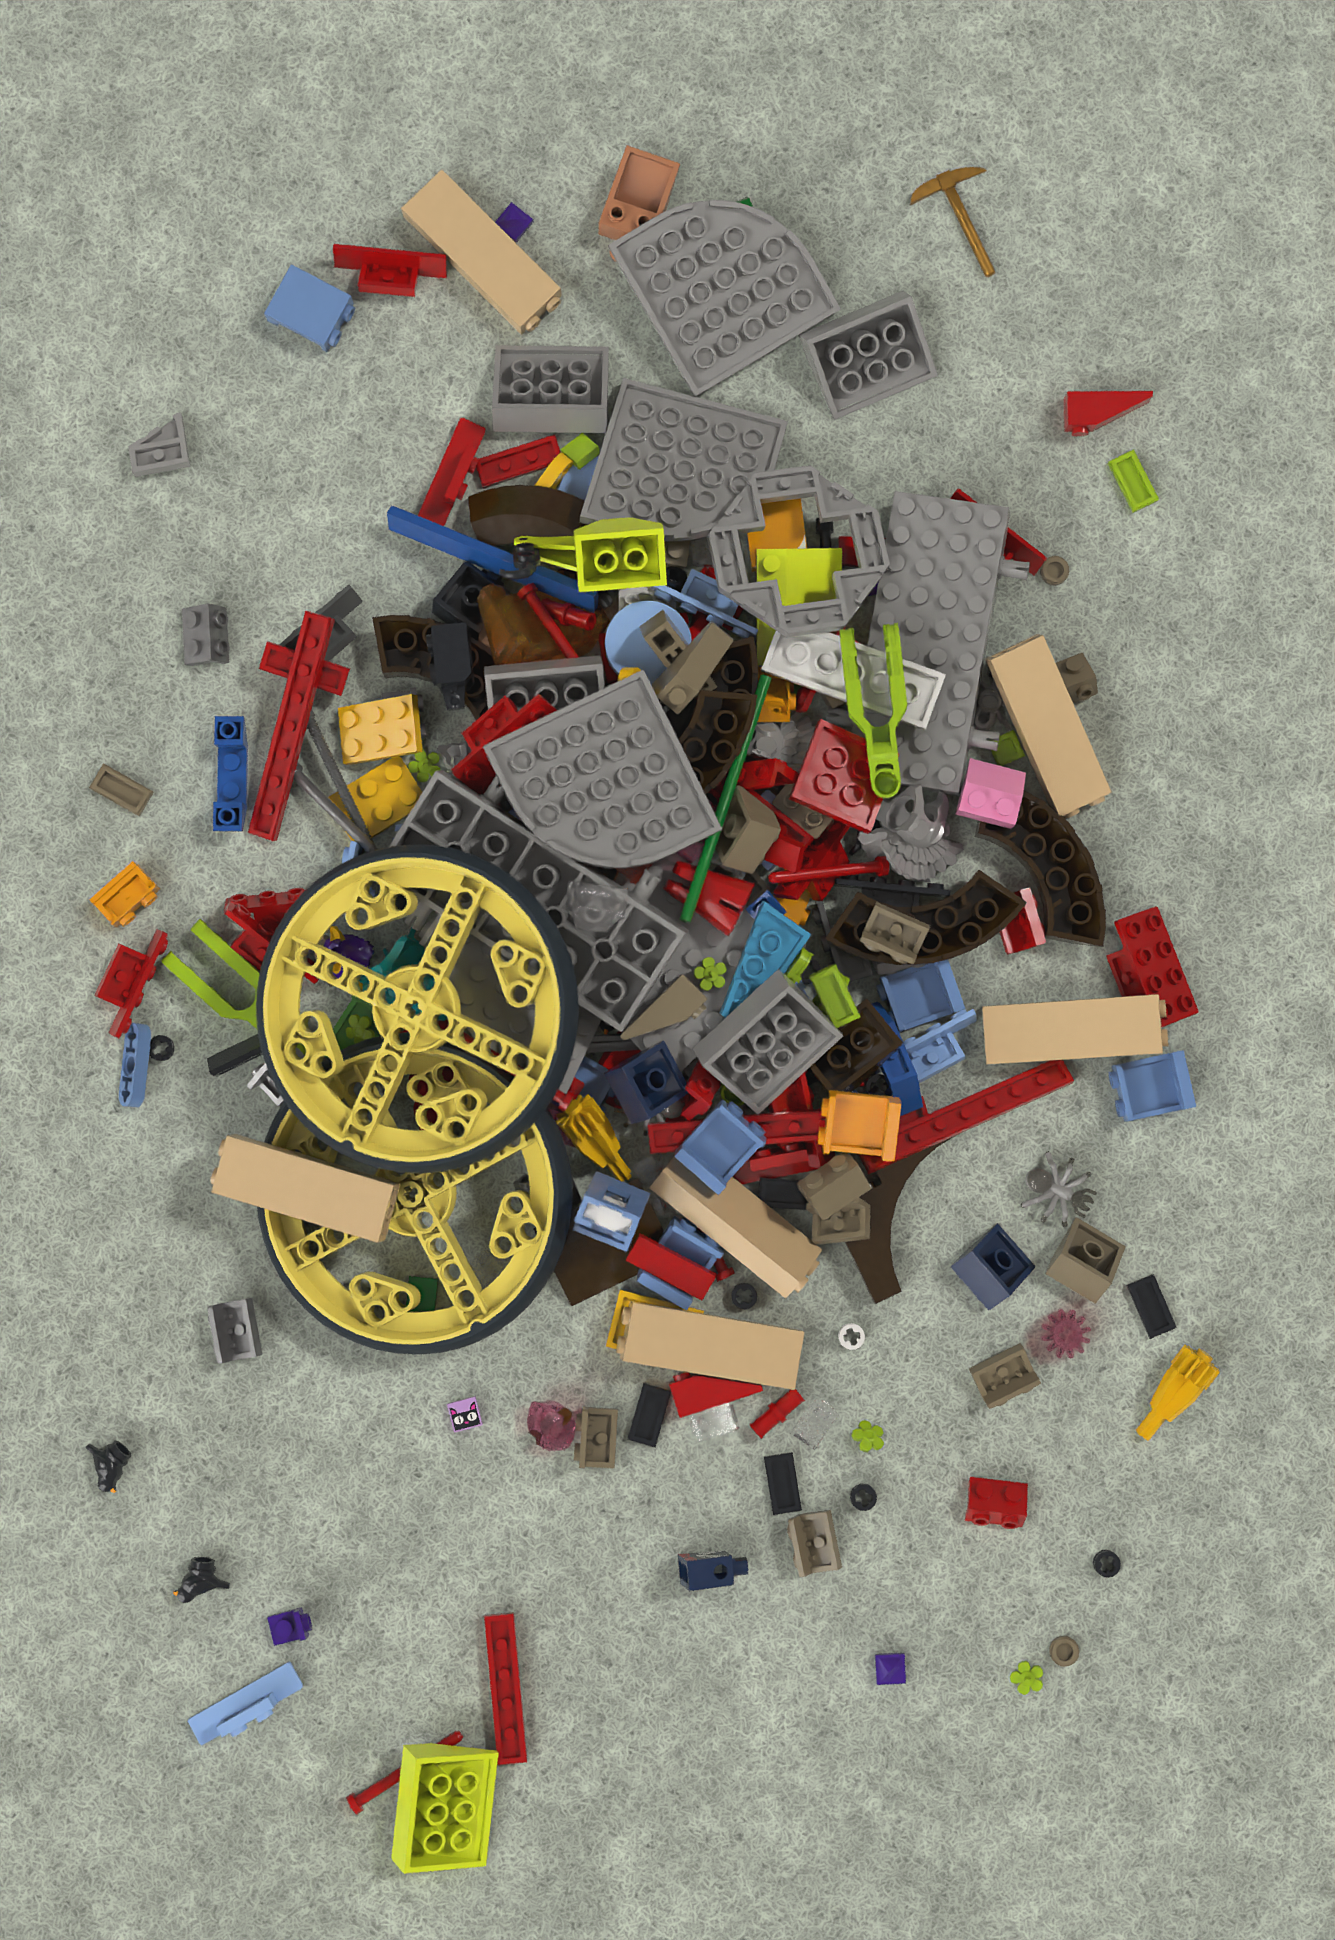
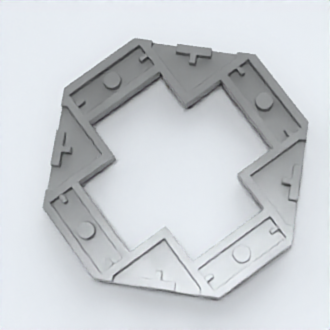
(763, 597)

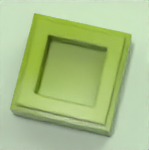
(581, 450)
(1008, 749)

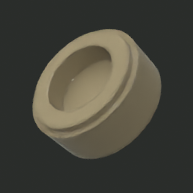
(1054, 570)
(1064, 1651)

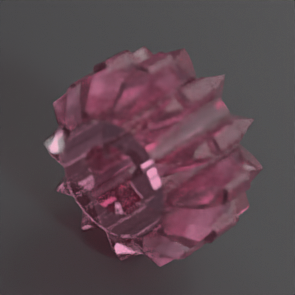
(1073, 1339)

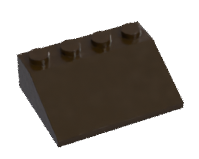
(594, 1266)

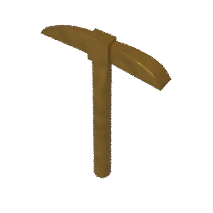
(947, 182)

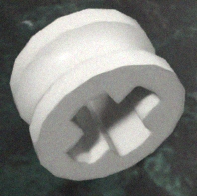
(856, 1328)

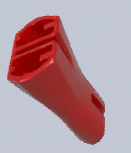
(720, 898)

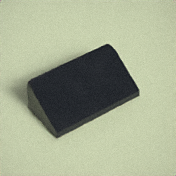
(234, 1056)

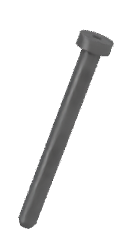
(322, 800)

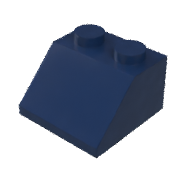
(647, 1082)
(993, 1267)

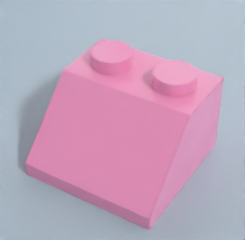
(991, 793)

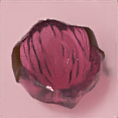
(551, 1425)

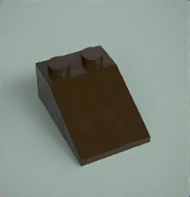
(858, 1053)

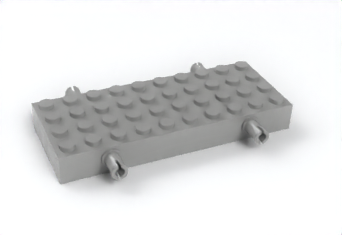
(943, 598)
(610, 967)

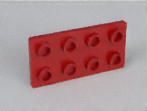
(495, 723)
(1151, 964)

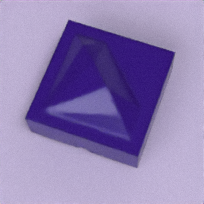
(514, 222)
(890, 1668)

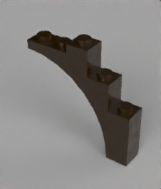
(874, 1255)

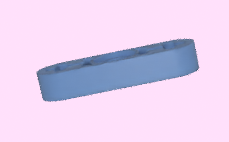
(133, 1076)

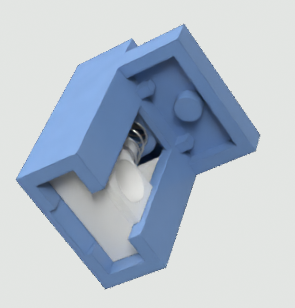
(610, 1211)

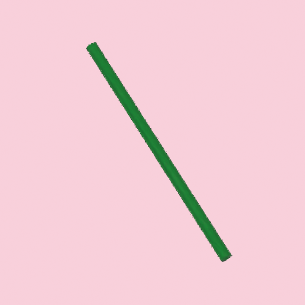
(722, 808)

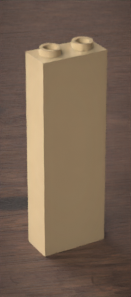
(482, 252)
(1048, 726)
(1074, 1029)
(305, 1187)
(742, 1227)
(710, 1345)

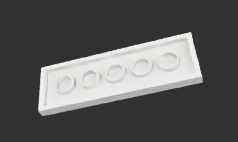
(817, 665)

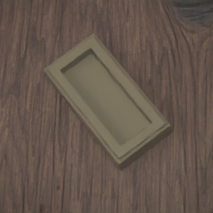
(121, 790)

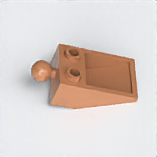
(638, 192)

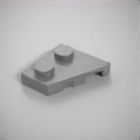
(161, 449)

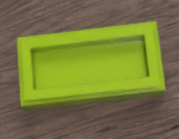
(1133, 481)
(834, 996)

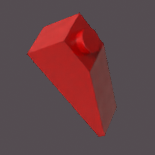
(1094, 409)
(702, 1392)

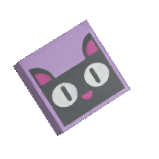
(464, 1414)

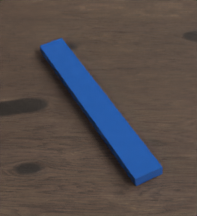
(487, 557)

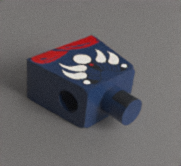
(697, 1569)

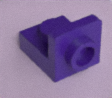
(289, 1626)

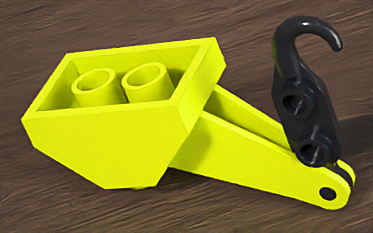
(606, 554)

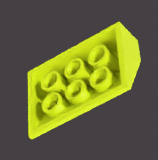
(802, 577)
(443, 1807)

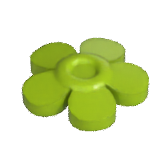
(424, 765)
(710, 974)
(359, 1028)
(868, 1437)
(1027, 1677)

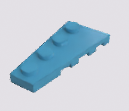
(769, 947)

